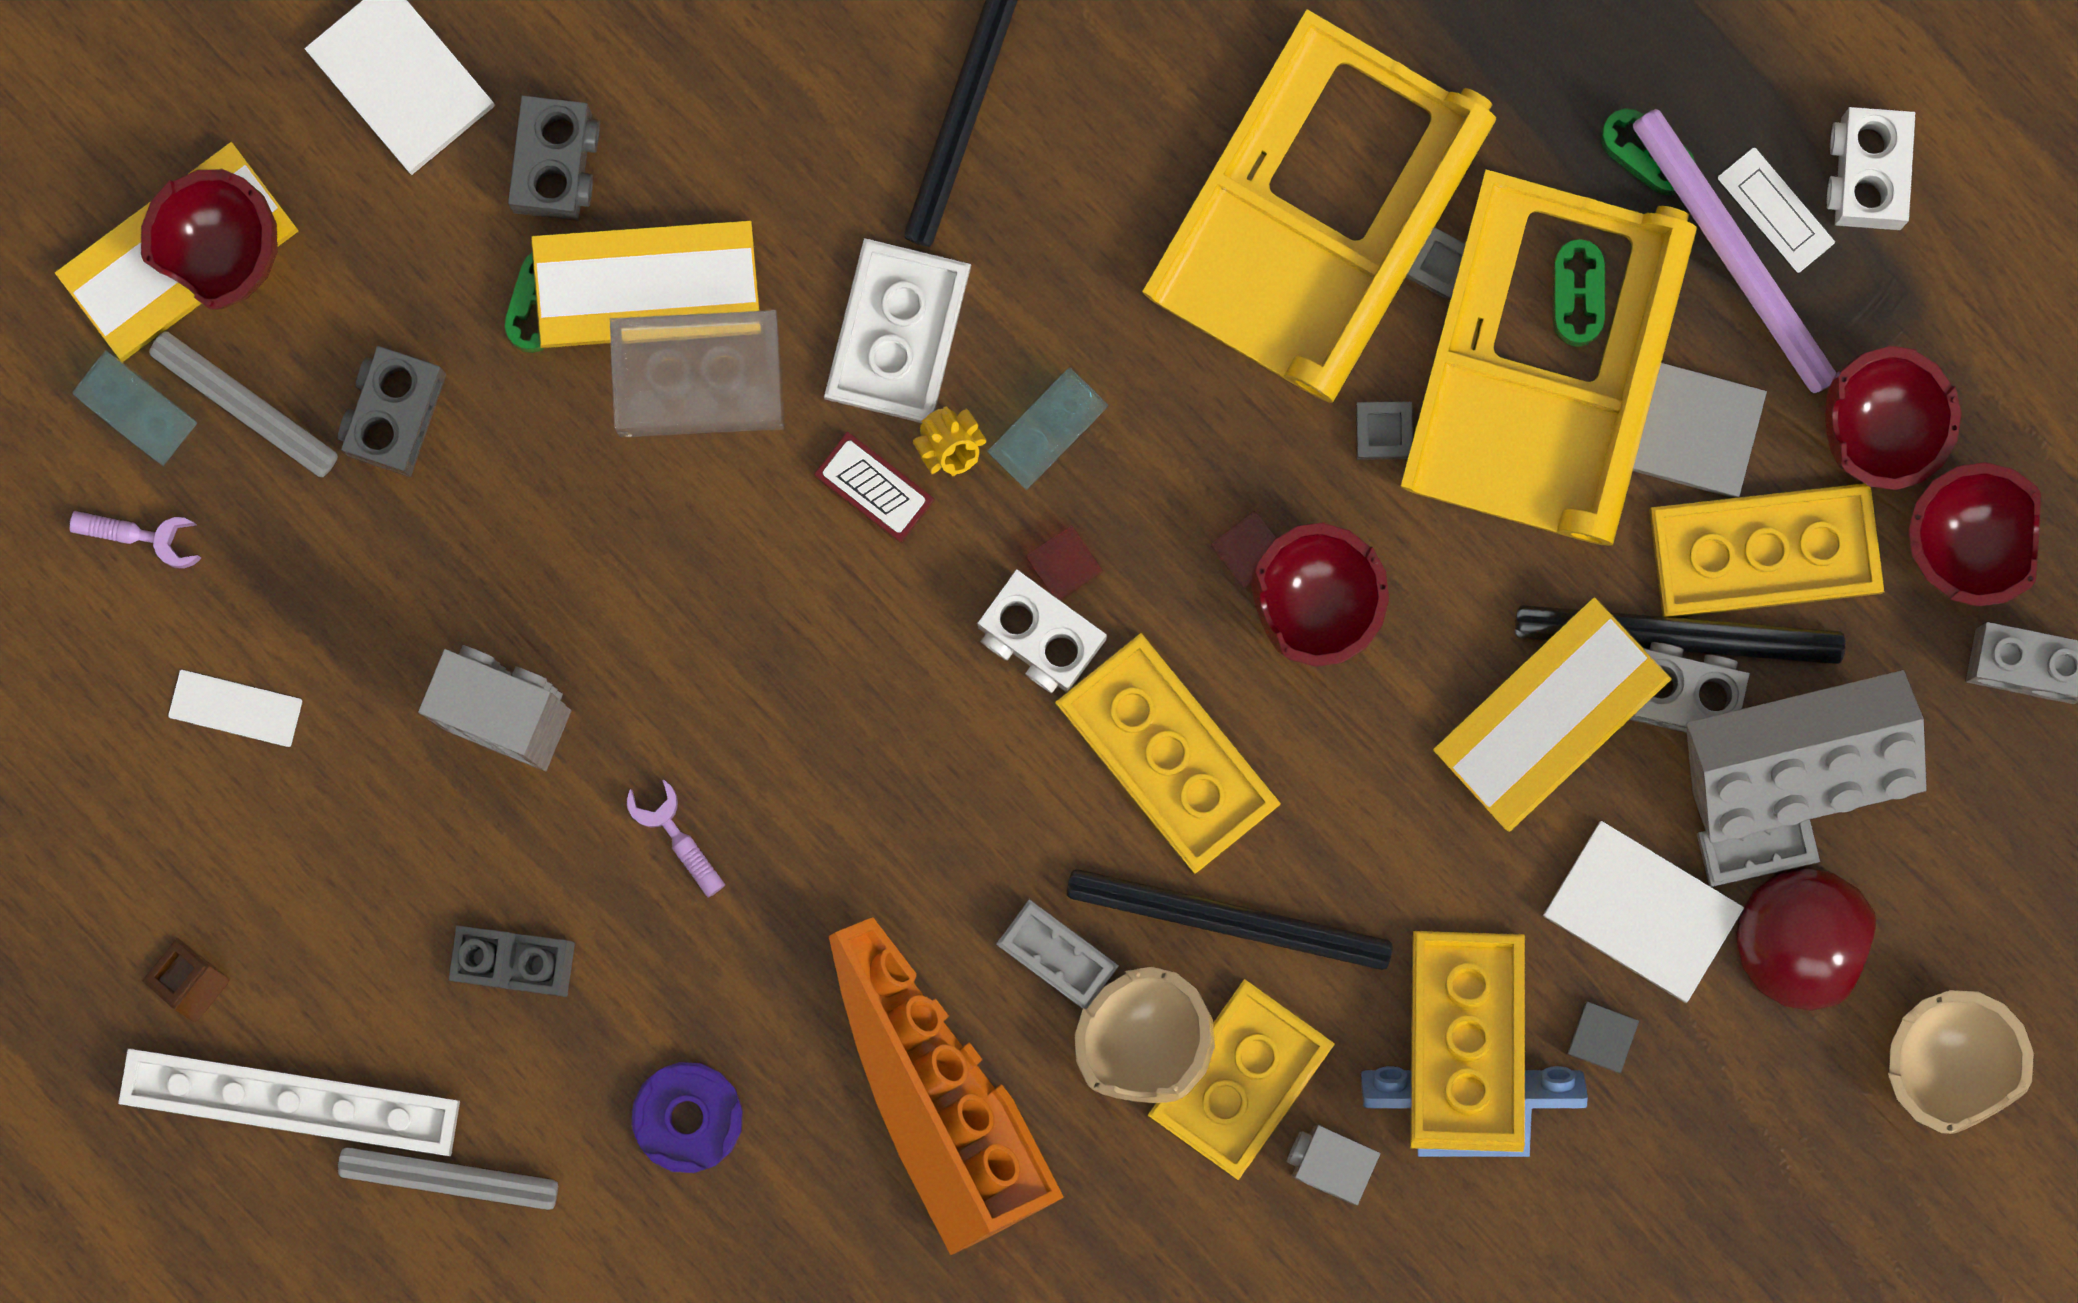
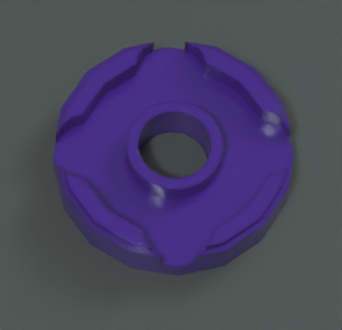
(654, 1124)

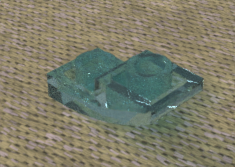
(134, 407)
(1048, 428)

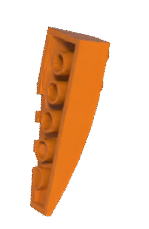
(943, 1114)

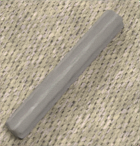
(243, 404)
(447, 1178)

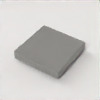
(1699, 431)

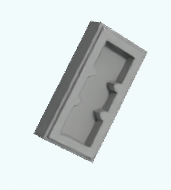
(1758, 853)
(1057, 955)

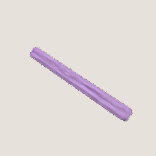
(1734, 250)

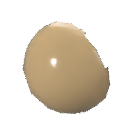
(1145, 1037)
(1959, 1060)

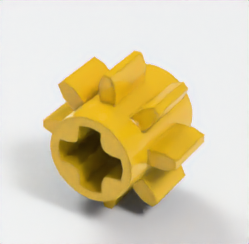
(949, 441)

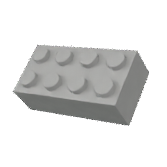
(496, 710)
(1807, 756)

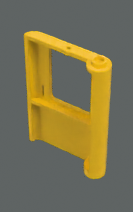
(1278, 277)
(1528, 437)

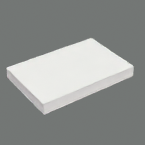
(400, 79)
(897, 331)
(1643, 911)

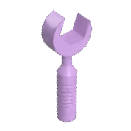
(129, 532)
(682, 843)

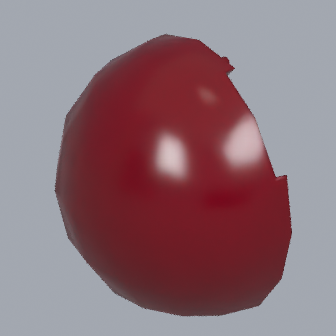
(211, 236)
(1891, 417)
(1978, 533)
(1320, 594)
(1806, 938)

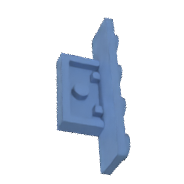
(1543, 1089)

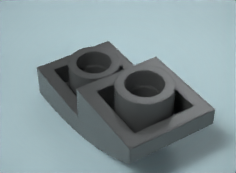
(511, 961)

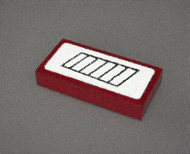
(874, 487)

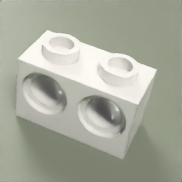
(1887, 171)
(1050, 621)

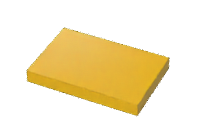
(1251, 1081)

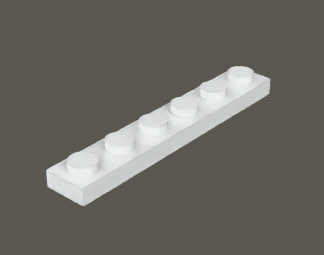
(289, 1102)

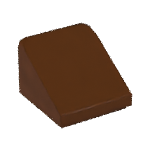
(186, 980)

